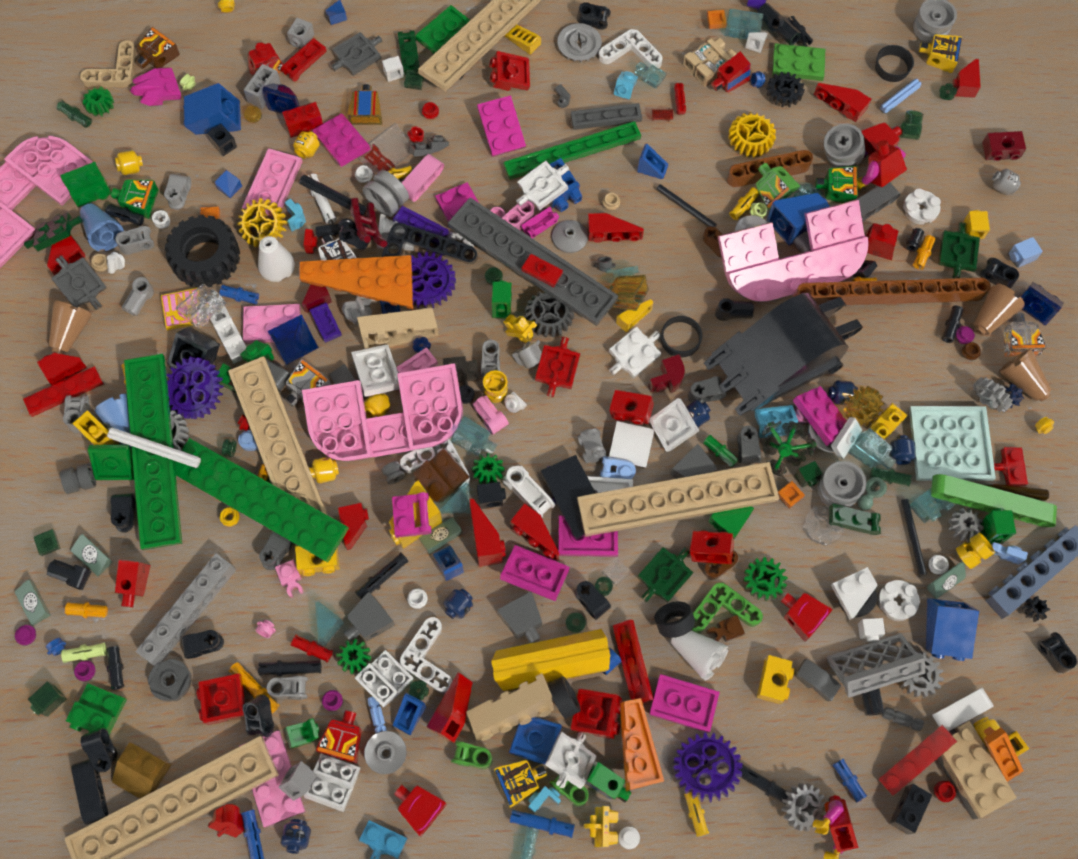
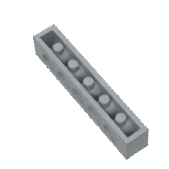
(186, 610)

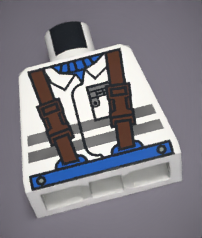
(334, 249)

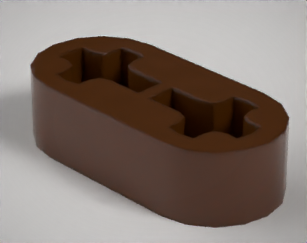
(711, 242)
(722, 569)

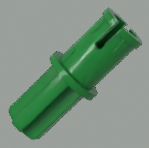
(720, 451)

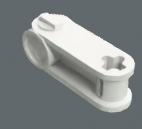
(528, 490)

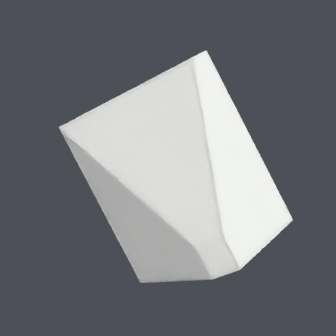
(756, 41)

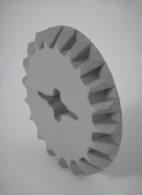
(589, 39)

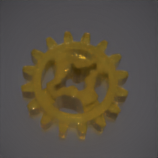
(864, 405)

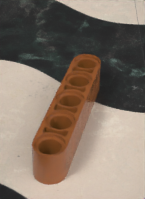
(745, 169)

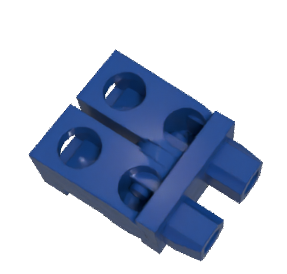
(573, 189)

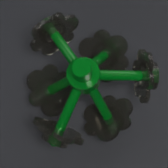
(795, 453)

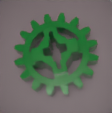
(762, 571)

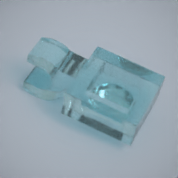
(652, 75)
(622, 272)

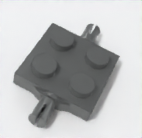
(356, 53)
(78, 283)

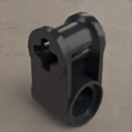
(592, 15)
(351, 234)
(999, 273)
(123, 508)
(594, 602)
(198, 643)
(1056, 652)
(258, 715)
(99, 747)

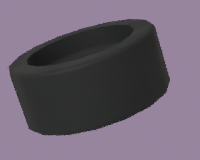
(676, 628)
(564, 697)

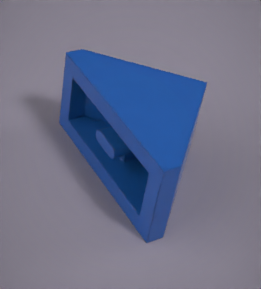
(652, 163)
(448, 563)
(409, 714)

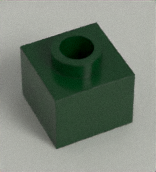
(809, 474)

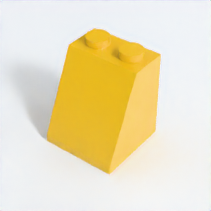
(433, 515)

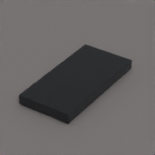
(566, 483)

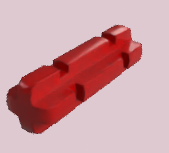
(680, 98)

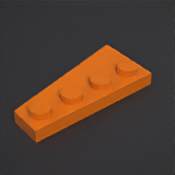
(639, 752)

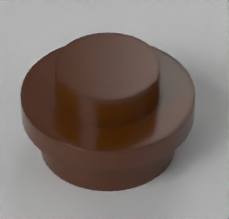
(971, 351)

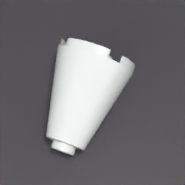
(274, 260)
(701, 652)

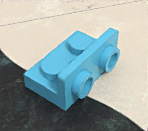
(775, 414)

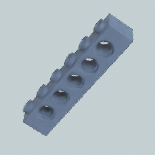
(1003, 604)

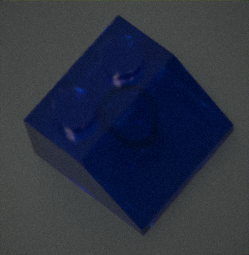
(1040, 303)

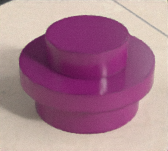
(965, 335)
(25, 635)
(85, 670)
(332, 700)

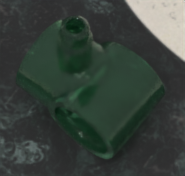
(912, 125)

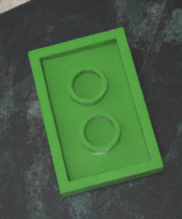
(799, 60)

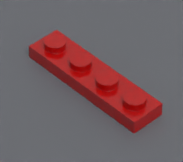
(55, 394)
(632, 661)
(917, 760)

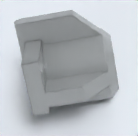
(356, 309)
(528, 355)

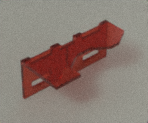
(377, 160)

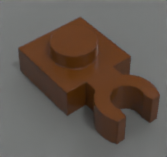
(728, 628)

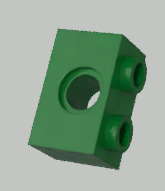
(501, 299)
(998, 526)

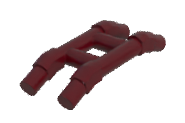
(362, 231)

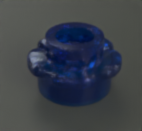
(423, 340)

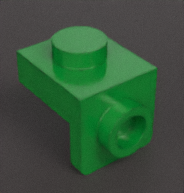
(257, 350)
(302, 733)

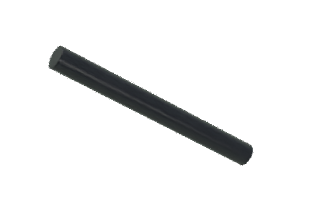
(690, 209)
(913, 537)

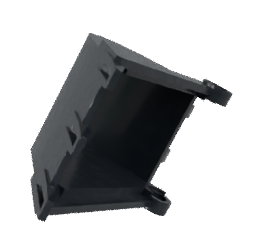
(783, 351)

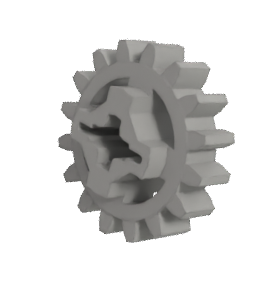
(992, 394)
(925, 682)
(806, 804)

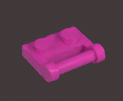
(404, 515)

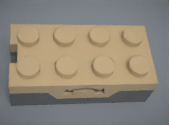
(975, 773)

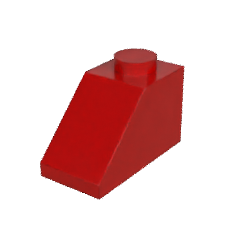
(968, 80)
(68, 249)
(60, 367)
(355, 518)

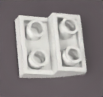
(632, 443)
(384, 678)
(333, 782)

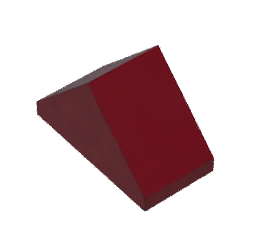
(315, 297)

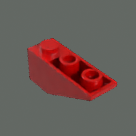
(845, 100)
(610, 228)
(532, 527)
(452, 710)

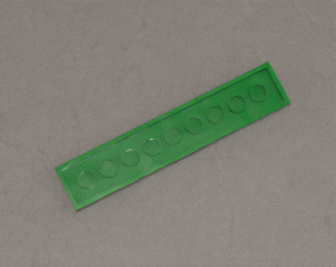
(153, 474)
(262, 501)

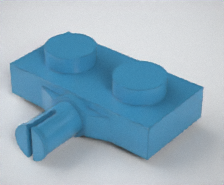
(382, 840)

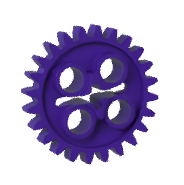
(431, 294)
(208, 387)
(719, 782)

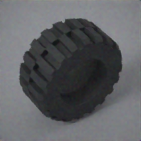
(198, 231)

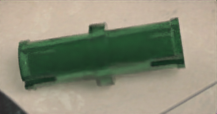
(74, 114)
(891, 476)

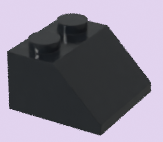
(192, 344)

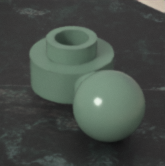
(865, 502)

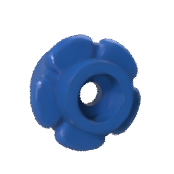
(757, 79)
(55, 646)

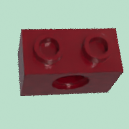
(1004, 145)

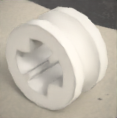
(166, 221)

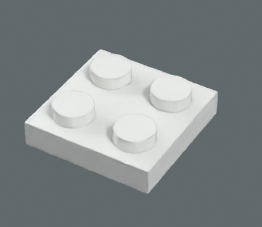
(673, 425)

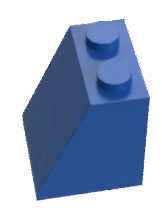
(211, 108)
(789, 215)
(951, 629)

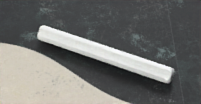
(154, 447)

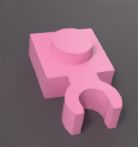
(288, 576)

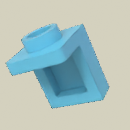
(625, 84)
(296, 211)
(538, 799)

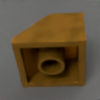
(139, 771)

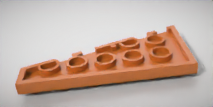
(371, 278)

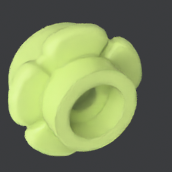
(188, 82)
(758, 206)

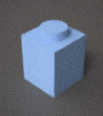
(1025, 252)

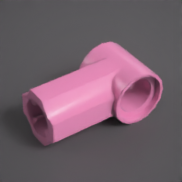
(493, 419)

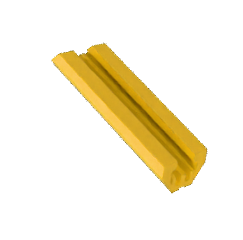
(557, 657)

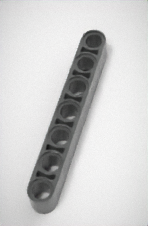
(869, 205)

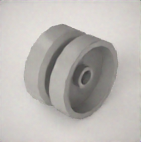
(934, 18)
(844, 146)
(385, 193)
(841, 484)

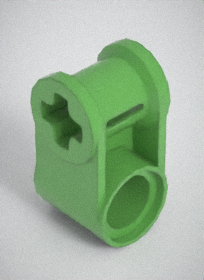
(470, 755)
(568, 791)

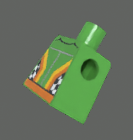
(775, 184)

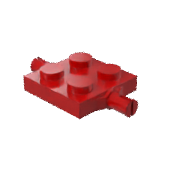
(557, 366)

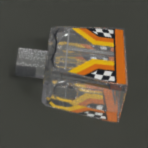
(1021, 336)

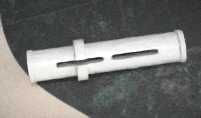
(323, 204)

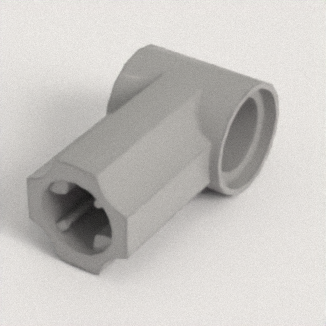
(136, 297)

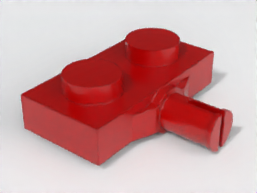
(1013, 466)

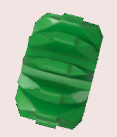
(98, 101)
(493, 464)
(355, 664)

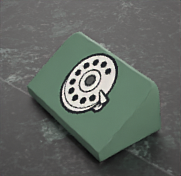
(441, 535)
(91, 555)
(947, 580)
(32, 602)

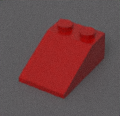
(488, 543)

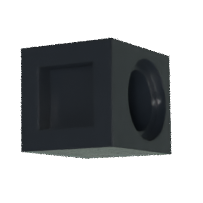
(223, 145)
(490, 495)

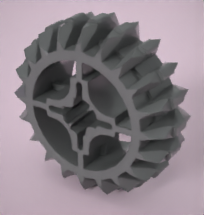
(549, 305)

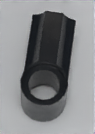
(735, 309)
(73, 575)
(872, 702)

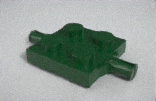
(53, 231)
(959, 250)
(665, 574)

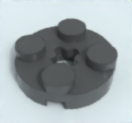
(176, 690)

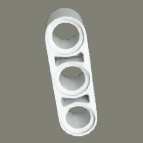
(963, 710)

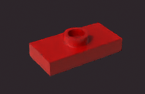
(542, 270)

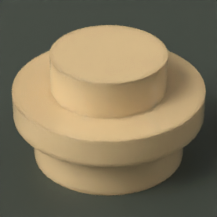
(611, 201)
(99, 262)

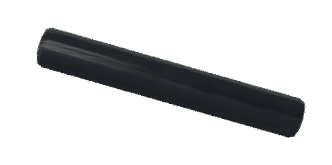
(329, 193)

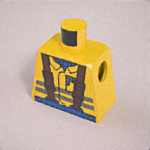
(942, 51)
(519, 780)

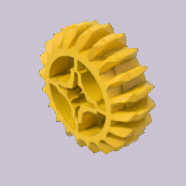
(752, 134)
(259, 208)

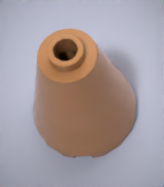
(997, 309)
(66, 326)
(1027, 375)

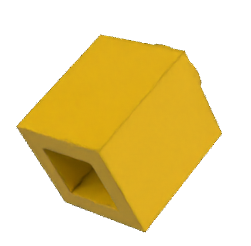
(977, 223)

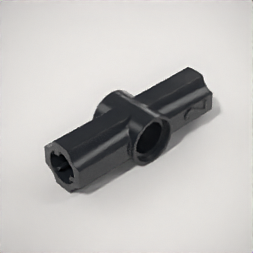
(779, 24)

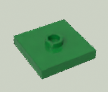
(111, 462)

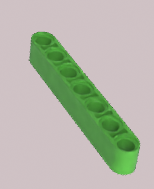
(989, 498)

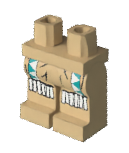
(707, 60)

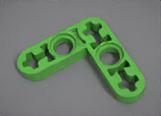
(725, 601)

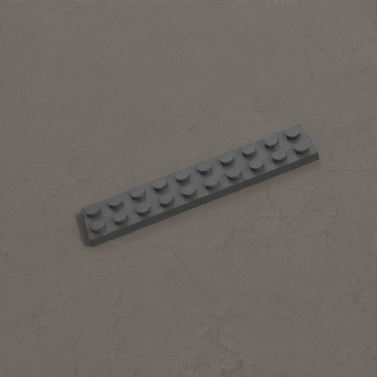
(513, 248)

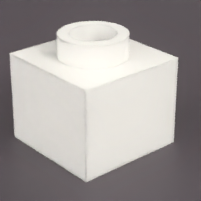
(393, 68)
(871, 629)

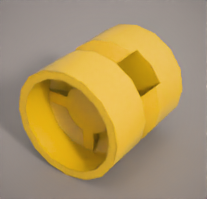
(495, 386)
(977, 549)

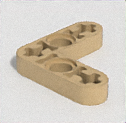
(116, 74)

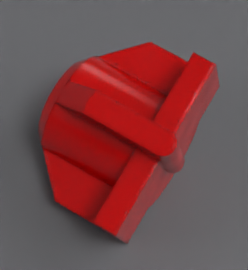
(227, 821)

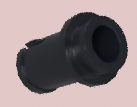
(915, 238)

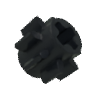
(1036, 608)

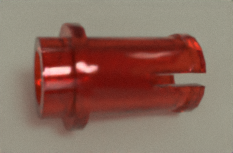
(662, 114)

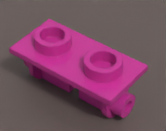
(540, 222)

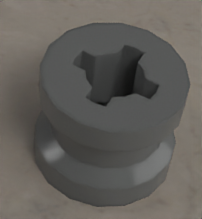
(393, 473)

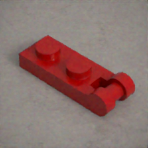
(303, 59)

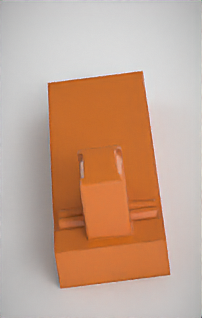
(1003, 752)

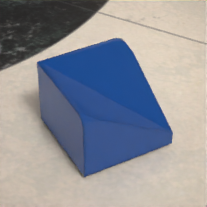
(336, 13)
(228, 184)

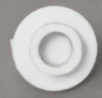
(114, 262)
(514, 403)

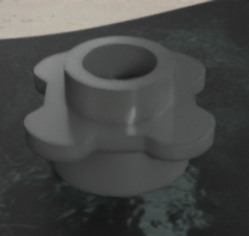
(604, 263)

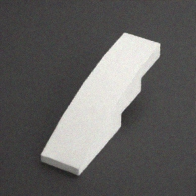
(228, 334)

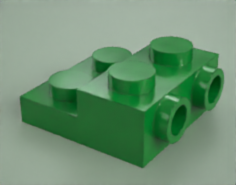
(86, 184)
(95, 710)

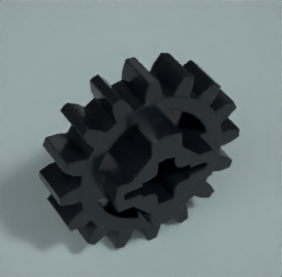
(785, 89)

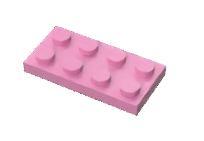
(274, 179)
(271, 801)

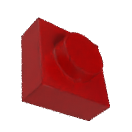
(310, 241)

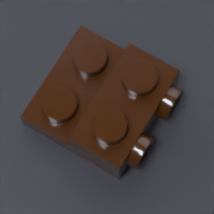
(441, 476)

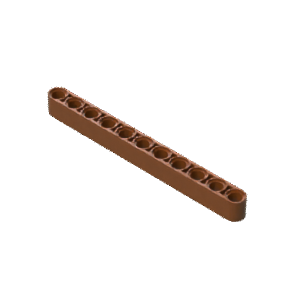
(898, 291)

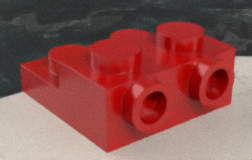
(509, 71)
(221, 699)
(598, 714)

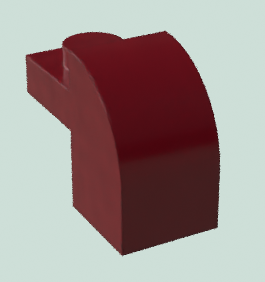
(672, 377)

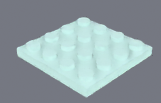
(952, 442)

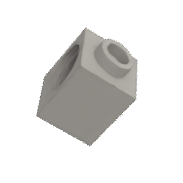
(300, 33)
(297, 780)

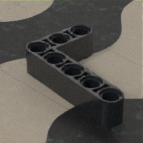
(424, 244)

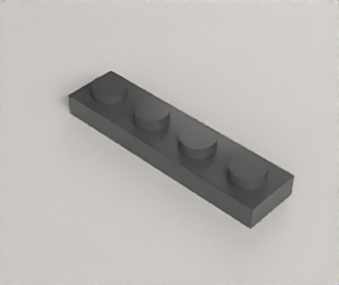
(606, 116)

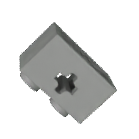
(263, 77)

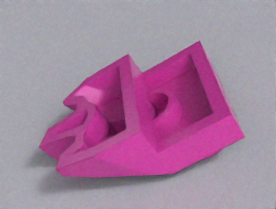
(156, 87)

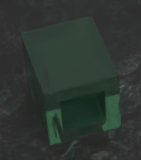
(46, 699)

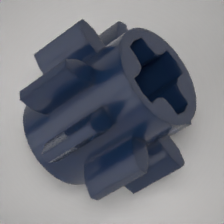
(1015, 394)

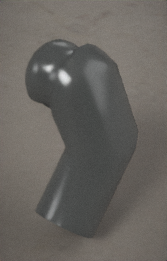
(564, 98)

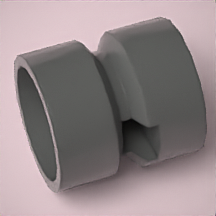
(74, 479)

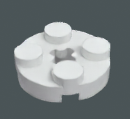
(924, 198)
(906, 592)

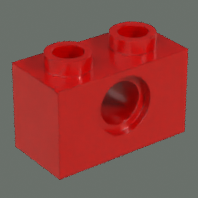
(302, 119)
(623, 400)
(720, 553)

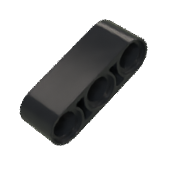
(89, 792)

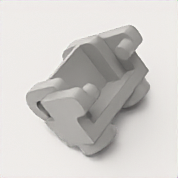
(592, 444)

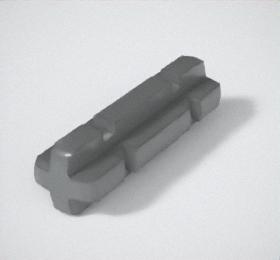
(903, 719)

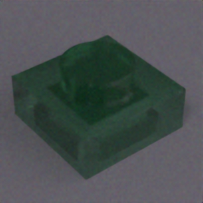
(413, 80)
(47, 542)

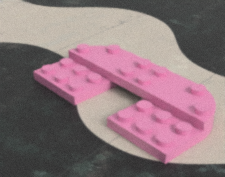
(30, 165)
(835, 254)
(429, 418)

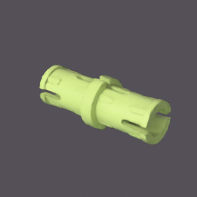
(83, 652)

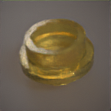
(252, 114)

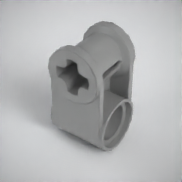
(177, 190)
(135, 240)
(490, 361)
(74, 409)
(290, 688)

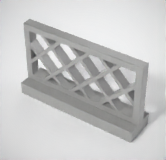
(879, 674)

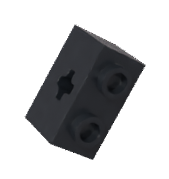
(910, 809)

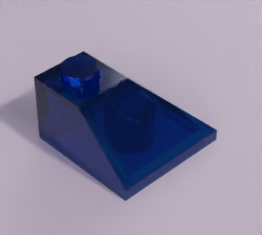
(280, 98)
(293, 339)

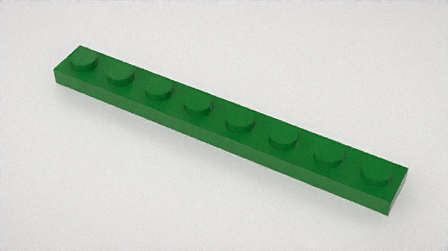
(573, 149)

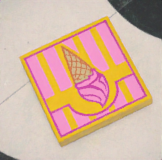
(172, 317)

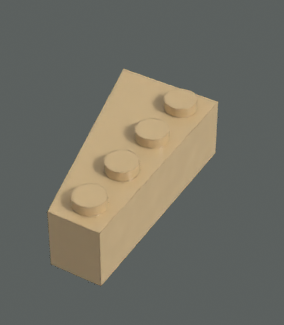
(397, 327)
(511, 709)

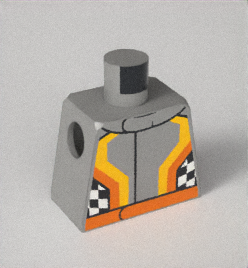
(303, 378)

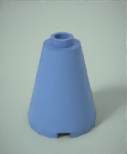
(99, 227)
(115, 414)

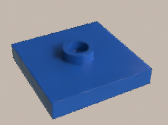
(535, 740)

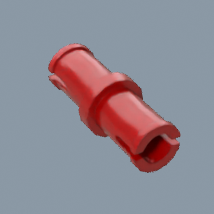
(311, 648)

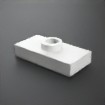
(846, 438)

